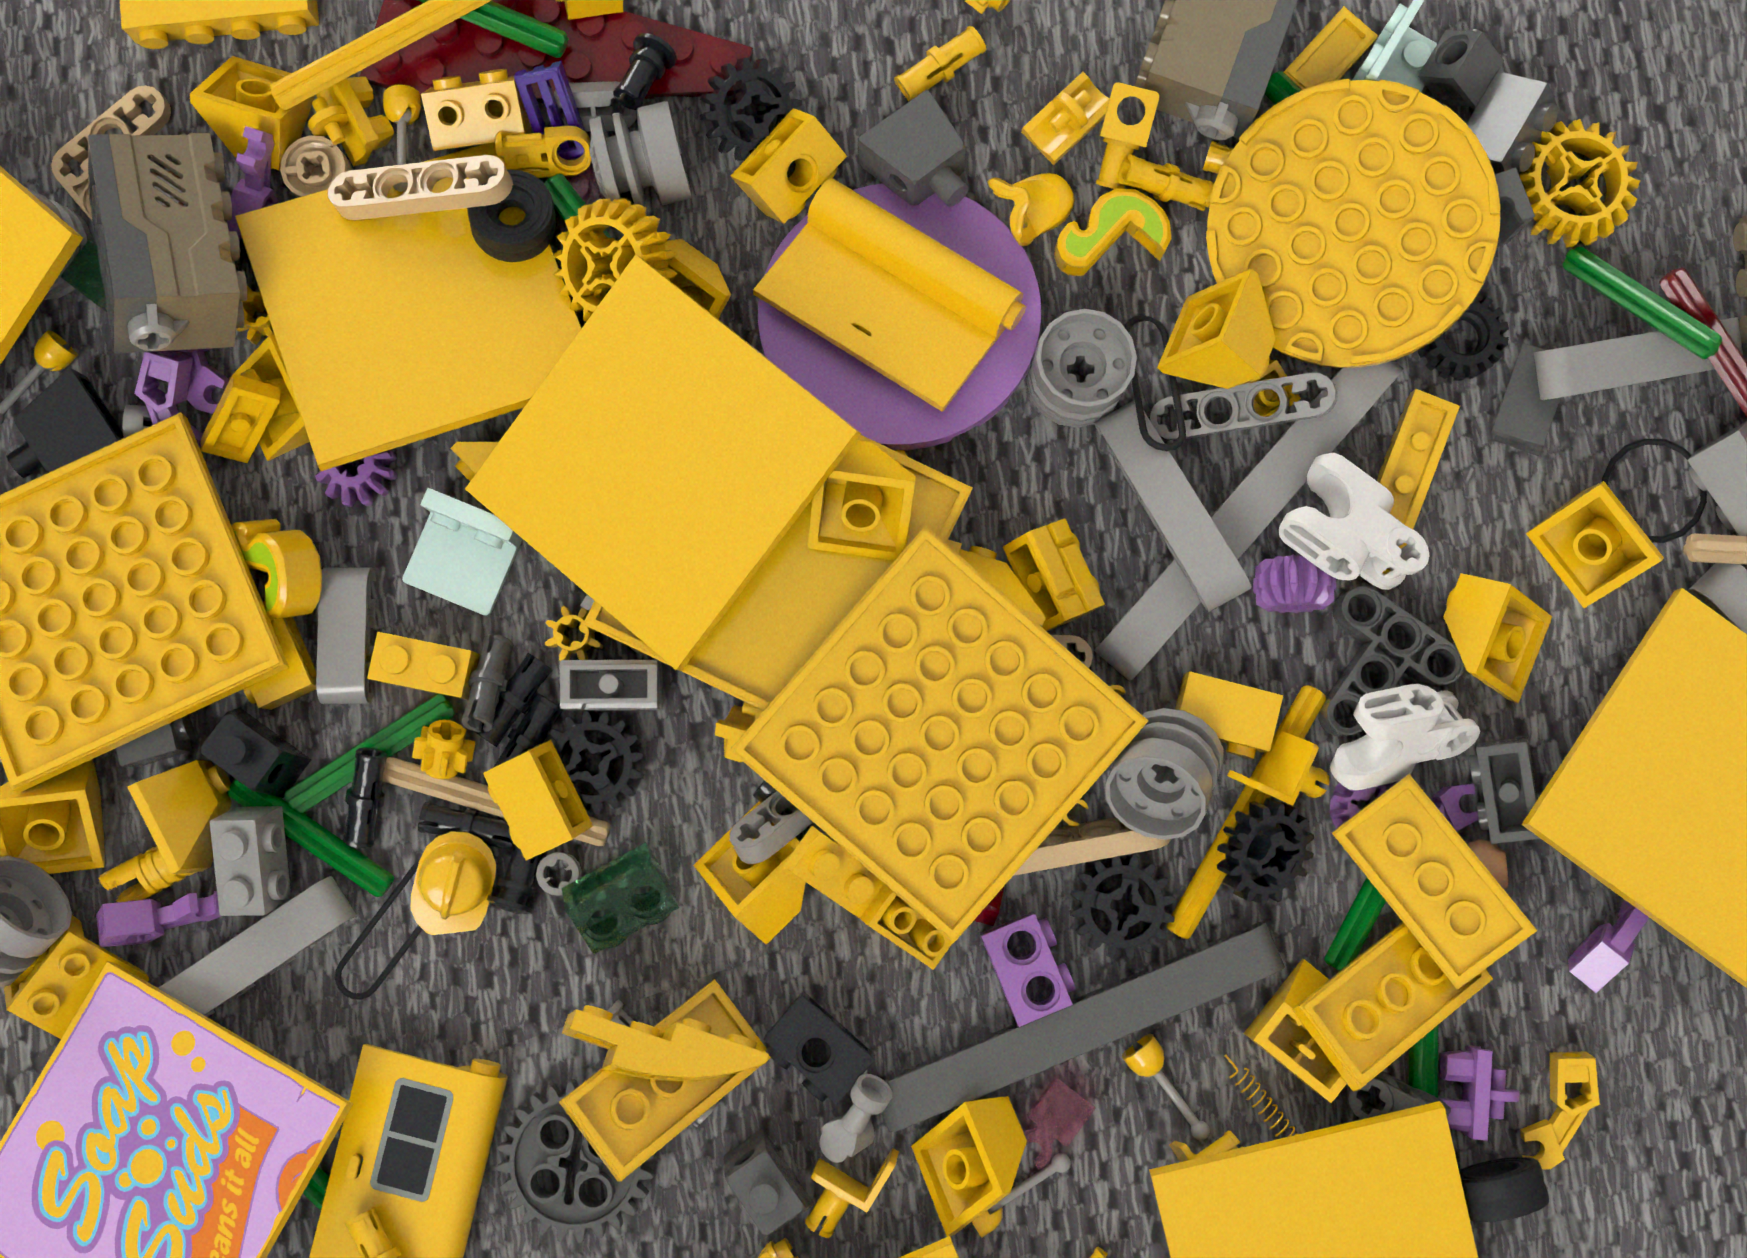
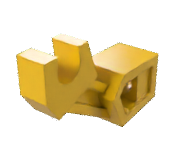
(1566, 1119)

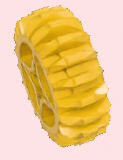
(1564, 166)
(595, 262)

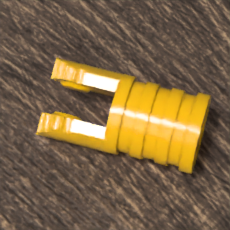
(148, 869)

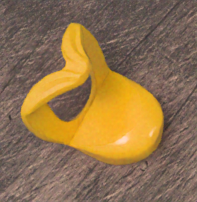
(1039, 201)

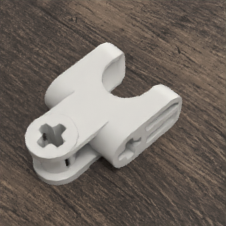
(1359, 532)
(1402, 729)

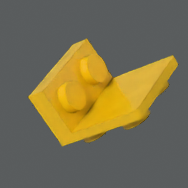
(60, 979)

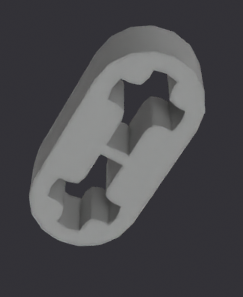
(595, 101)

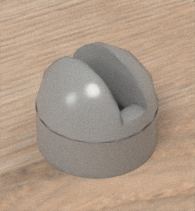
(134, 419)

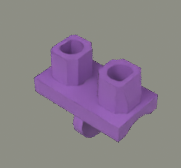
(1482, 1090)

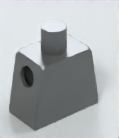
(916, 153)
(765, 1184)

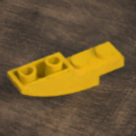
(851, 885)
(682, 1054)

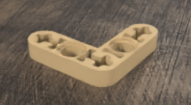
(74, 149)

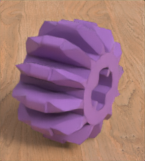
(359, 486)
(1292, 585)

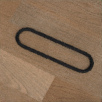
(1174, 388)
(338, 972)

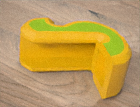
(1108, 219)
(290, 562)

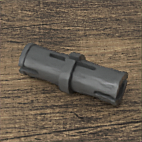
(487, 683)

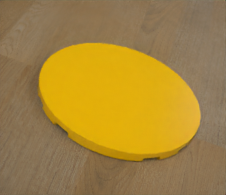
(1359, 217)

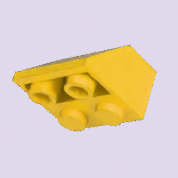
(1286, 1038)

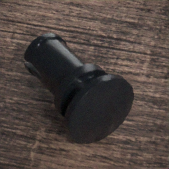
(648, 64)
(517, 884)

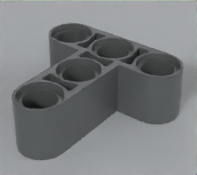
(1379, 652)

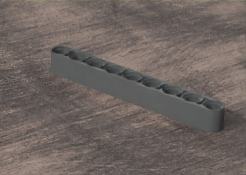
(1082, 1027)

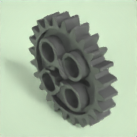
(535, 1151)

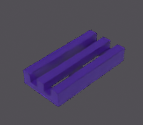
(541, 76)

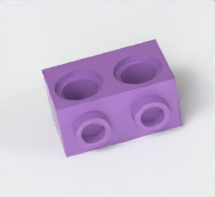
(1017, 971)

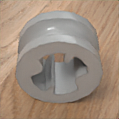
(553, 860)

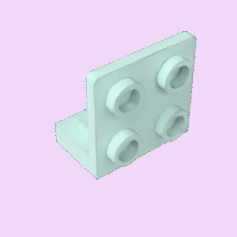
(1398, 51)
(462, 553)

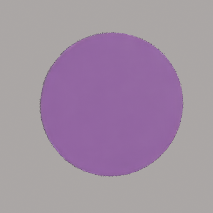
(876, 403)

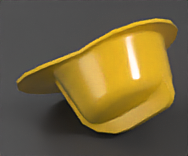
(453, 884)

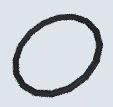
(1662, 442)

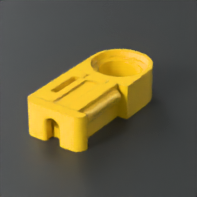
(538, 152)

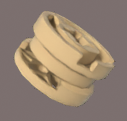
(312, 165)

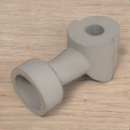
(853, 1129)

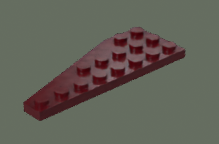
(595, 51)

